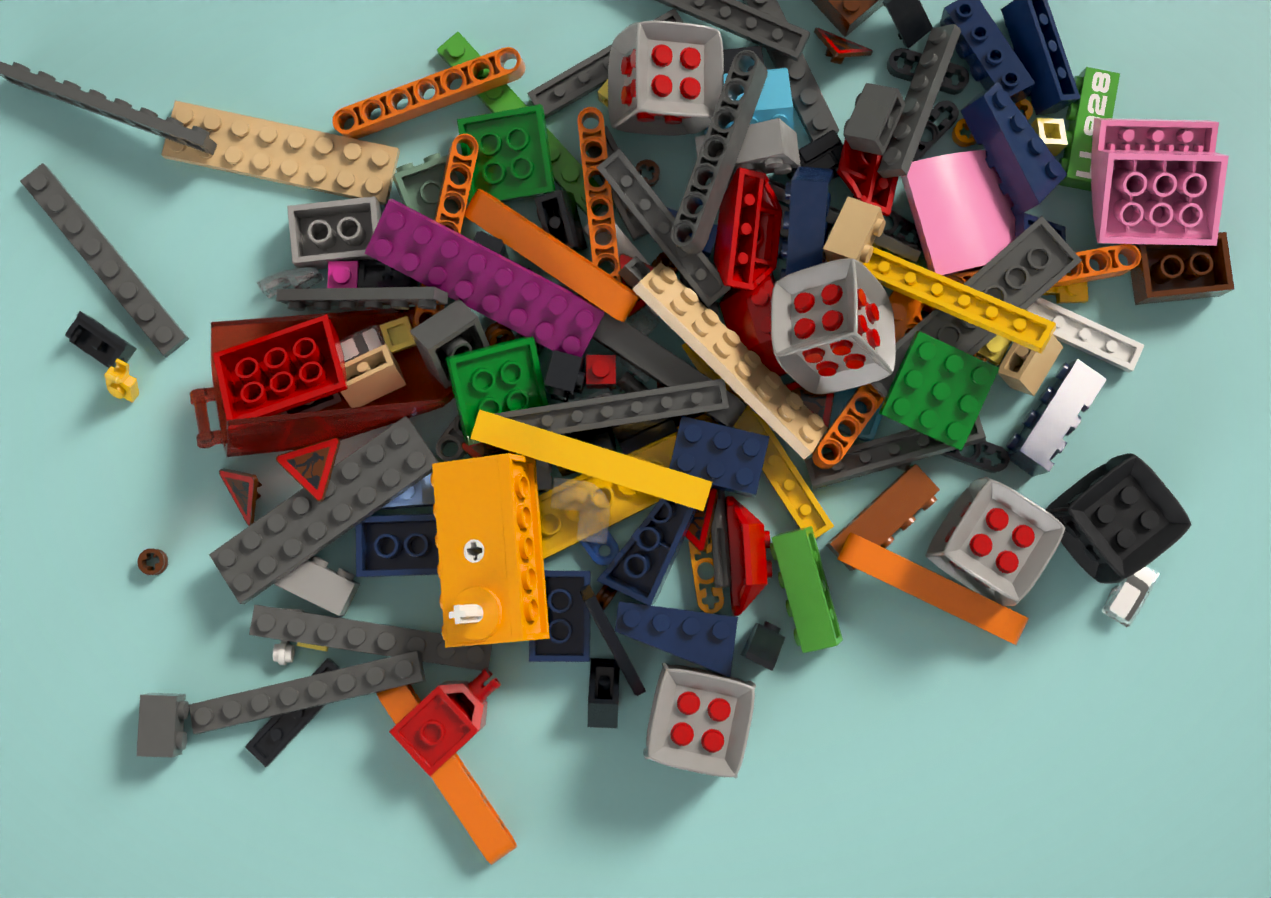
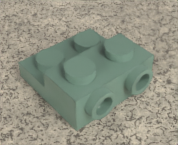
(421, 185)

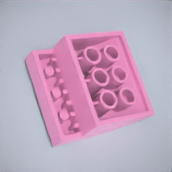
(1156, 181)
(959, 211)

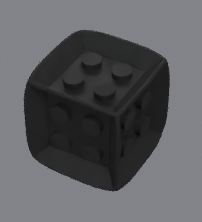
(1119, 519)

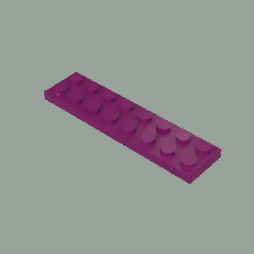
(483, 280)

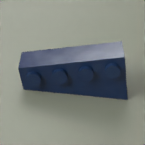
(1013, 148)
(684, 633)

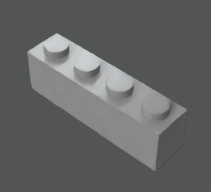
(321, 585)

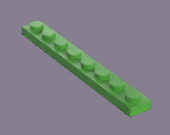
(566, 169)

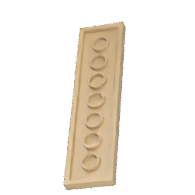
(287, 153)
(731, 359)

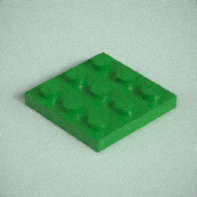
(511, 153)
(496, 381)
(939, 390)

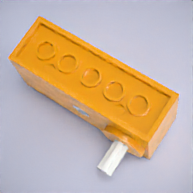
(490, 550)

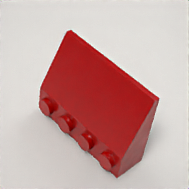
(281, 370)

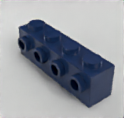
(987, 49)
(1041, 53)

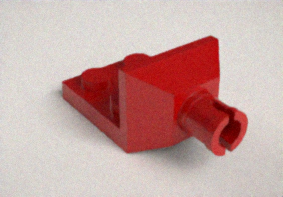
(445, 720)

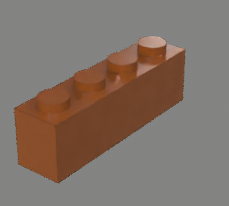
(890, 510)

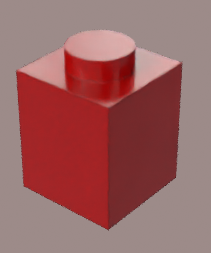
(601, 371)

